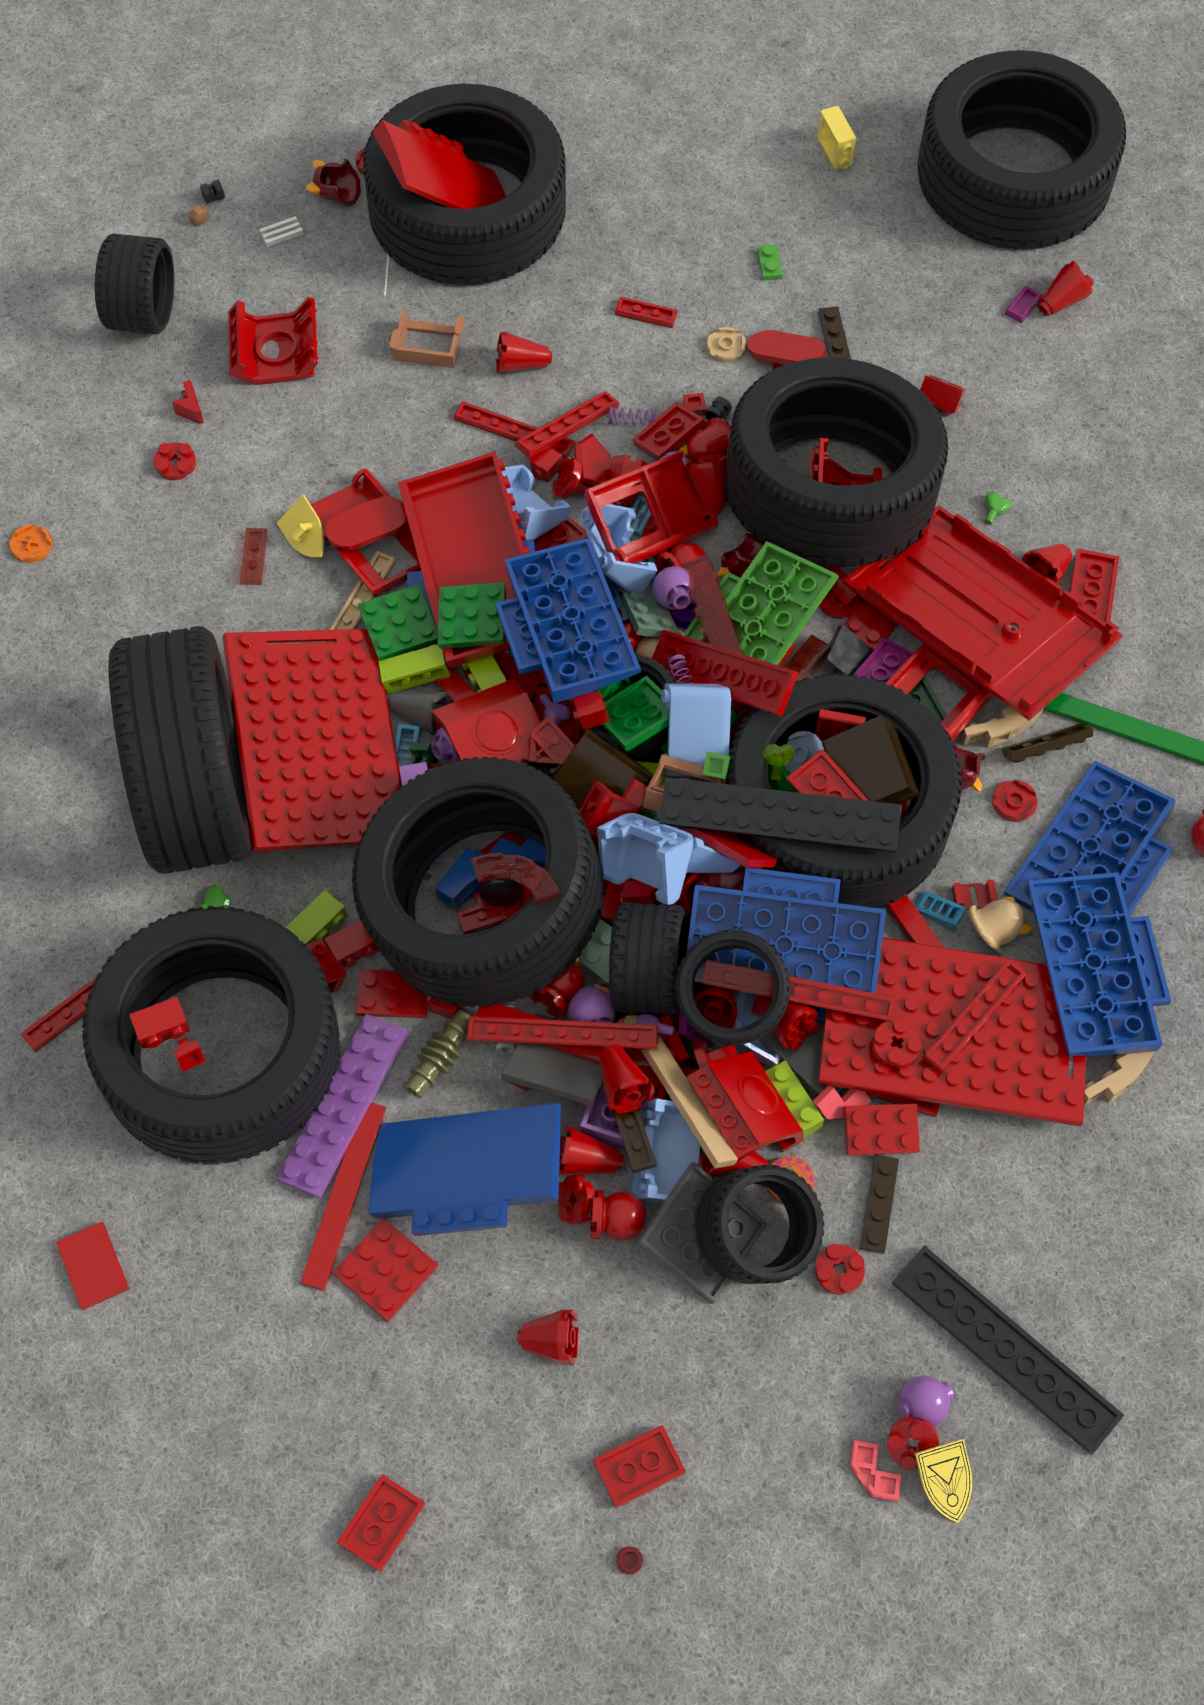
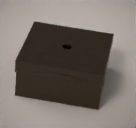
(601, 761)
(874, 761)

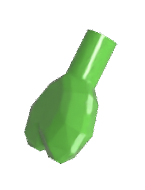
(996, 506)
(215, 897)

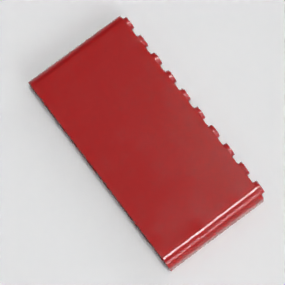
(464, 533)

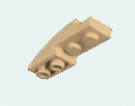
(997, 730)
(1114, 1083)

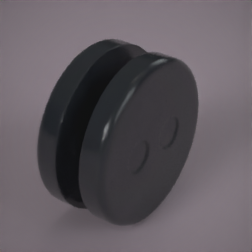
(500, 891)

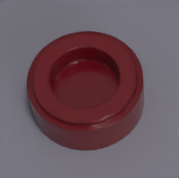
(629, 1560)

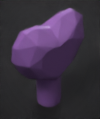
(555, 711)
(650, 1019)

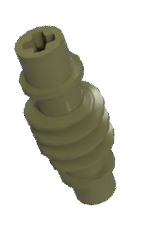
(437, 1054)

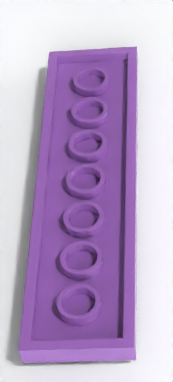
(344, 1106)

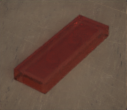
(253, 556)

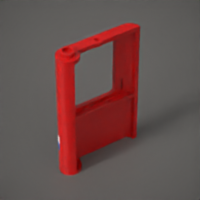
(349, 497)
(670, 502)
(916, 668)

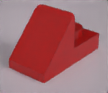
(188, 406)

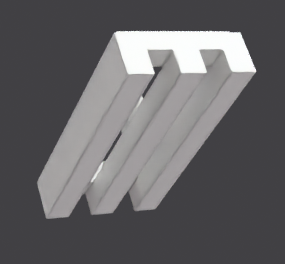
(280, 229)

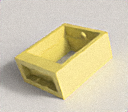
(836, 137)

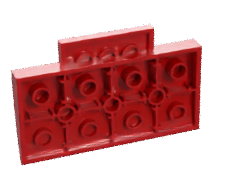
(437, 167)

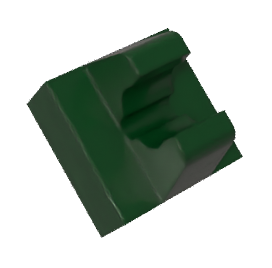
(422, 753)

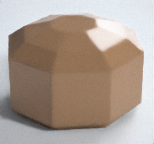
(198, 214)

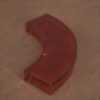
(519, 870)

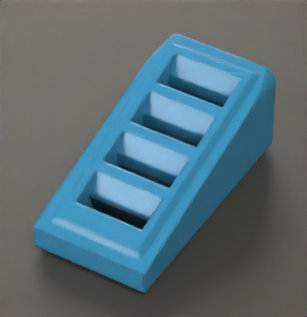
(406, 729)
(942, 920)

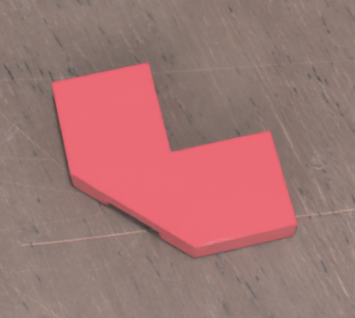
(832, 1105)
(877, 1483)

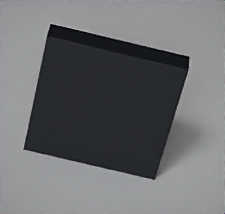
(846, 652)

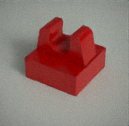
(188, 1054)

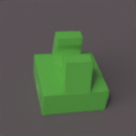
(716, 765)

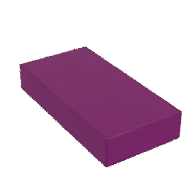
(1023, 304)

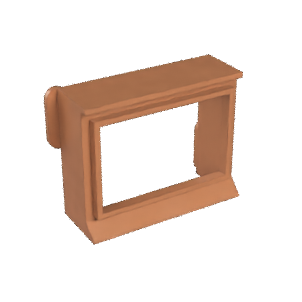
(426, 356)
(654, 795)

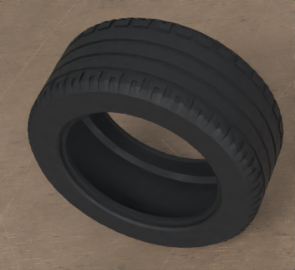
(1033, 94)
(480, 241)
(845, 403)
(178, 749)
(430, 818)
(866, 876)
(184, 952)

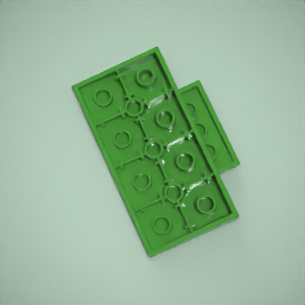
(771, 602)

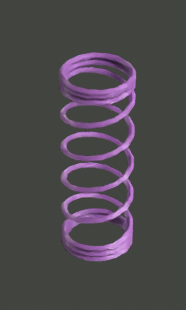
(613, 410)
(675, 666)

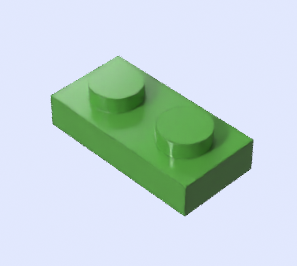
(769, 262)

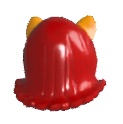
(710, 440)

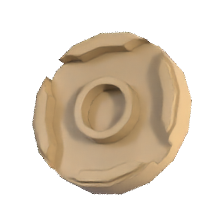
(728, 350)

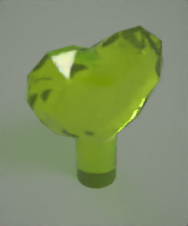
(778, 757)

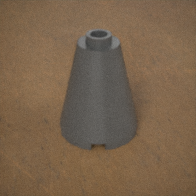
(418, 707)

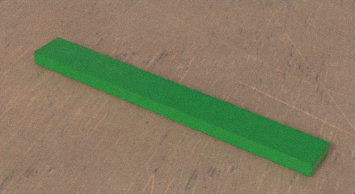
(1127, 727)

